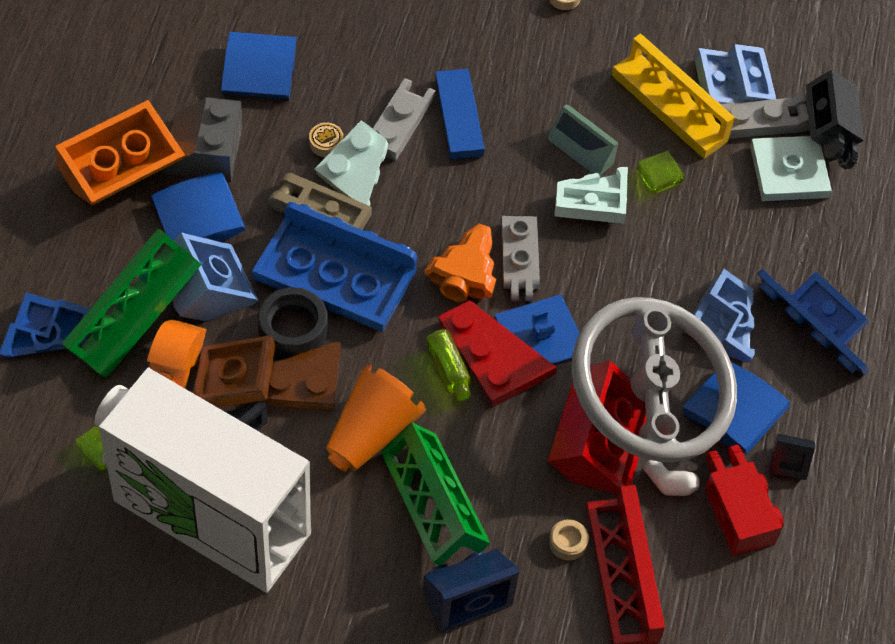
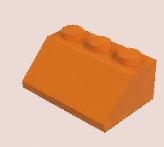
(117, 153)

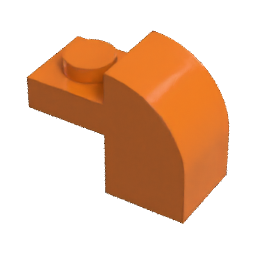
(176, 350)

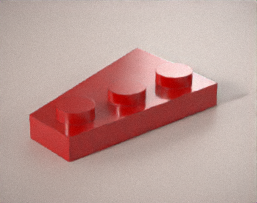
(493, 354)

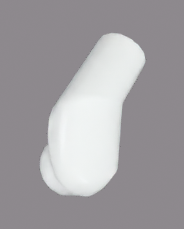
(671, 482)

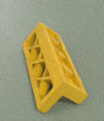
(672, 99)

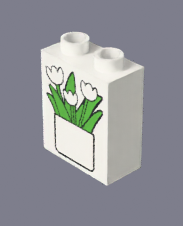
(205, 477)

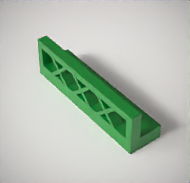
(134, 306)
(437, 483)

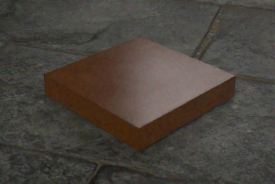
(235, 371)

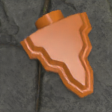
(466, 267)

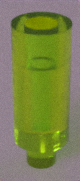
(449, 363)

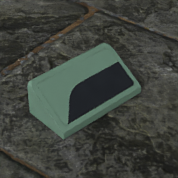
(583, 141)

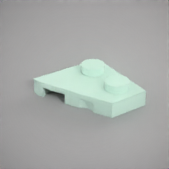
(355, 163)

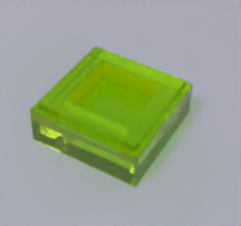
(660, 172)

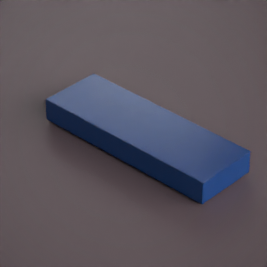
(459, 114)

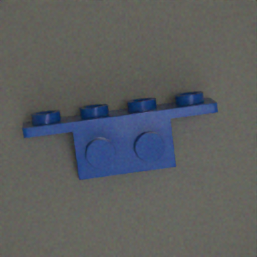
(824, 310)

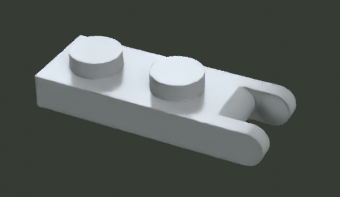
(402, 117)

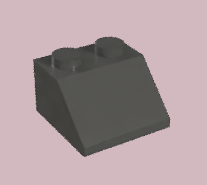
(208, 137)

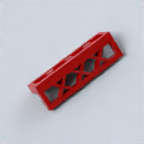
(639, 563)

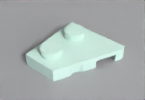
(593, 197)

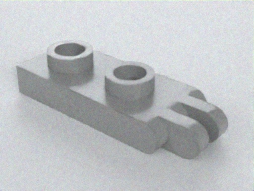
(520, 255)

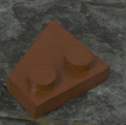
(306, 379)

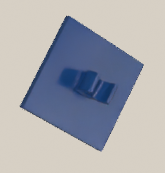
(544, 327)

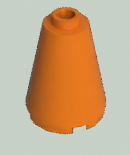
(371, 418)

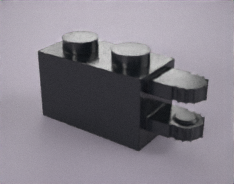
(835, 117)

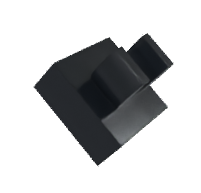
(792, 456)

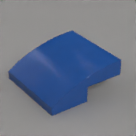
(259, 65)
(199, 208)
(755, 411)

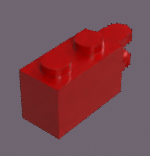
(742, 503)

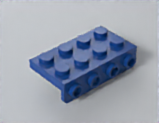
(341, 264)

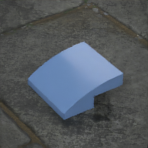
(735, 74)

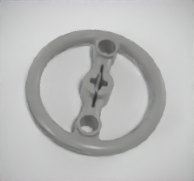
(654, 379)

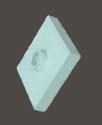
(790, 168)

